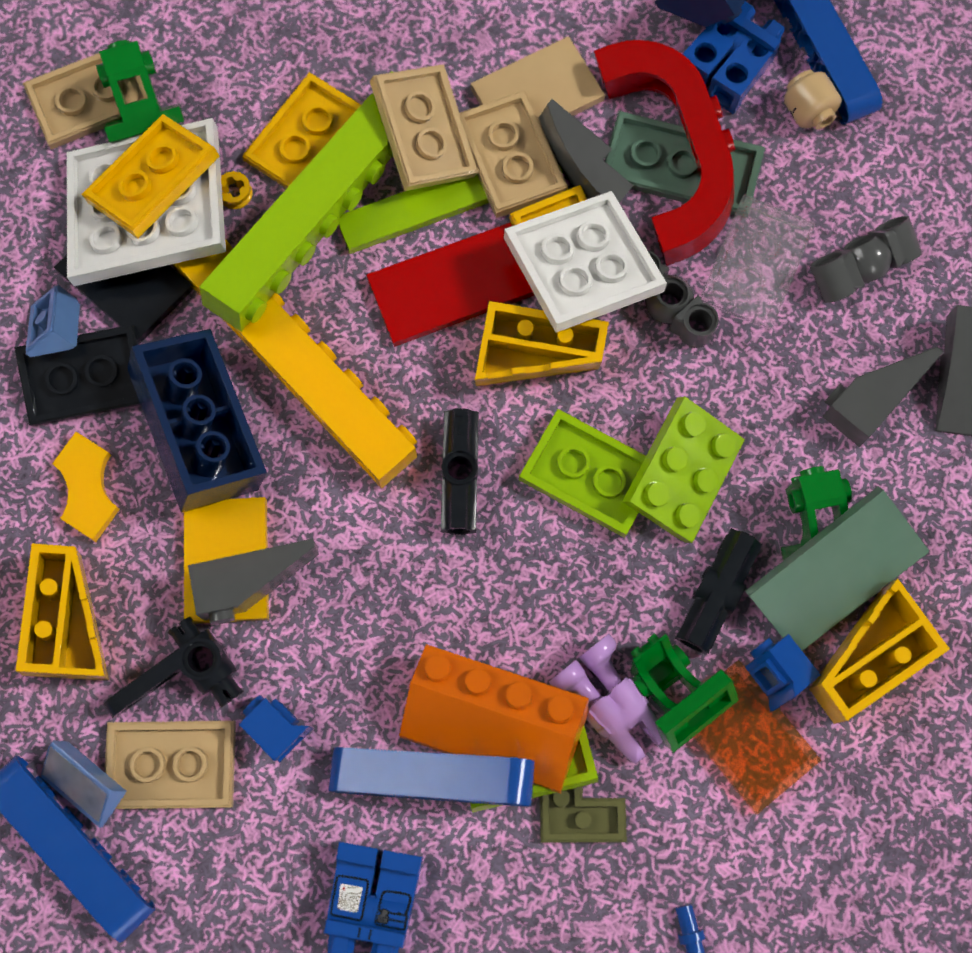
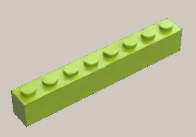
(299, 219)

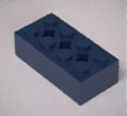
(185, 381)

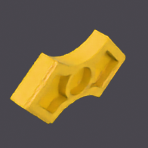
(83, 469)

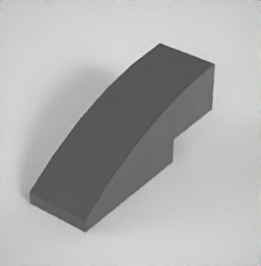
(581, 154)
(955, 375)

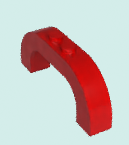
(662, 69)

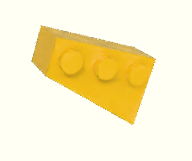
(523, 346)
(58, 618)
(878, 654)

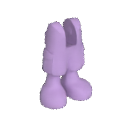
(621, 707)

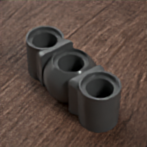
(866, 259)
(684, 311)

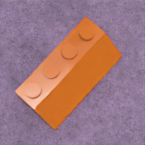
(488, 711)

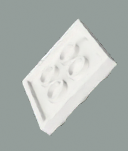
(584, 261)

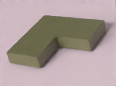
(580, 819)

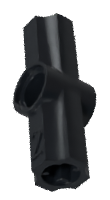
(459, 447)
(719, 591)

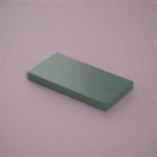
(661, 163)
(838, 569)

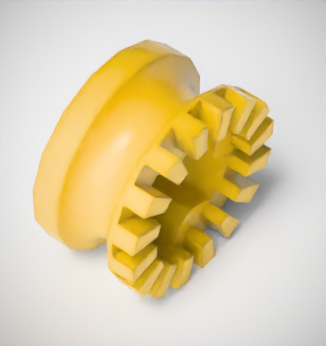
(245, 190)

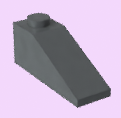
(873, 396)
(241, 580)

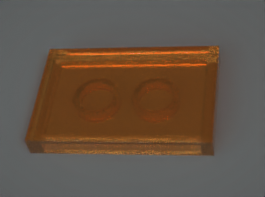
(756, 748)

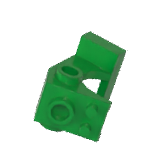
(123, 61)
(815, 491)
(657, 668)

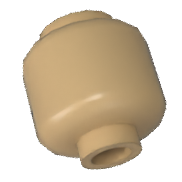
(812, 99)

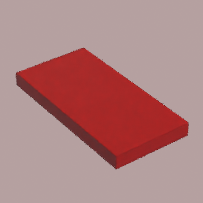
(447, 285)

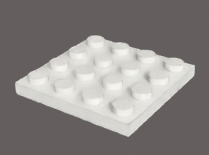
(184, 232)

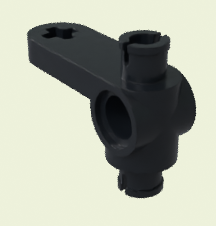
(216, 679)

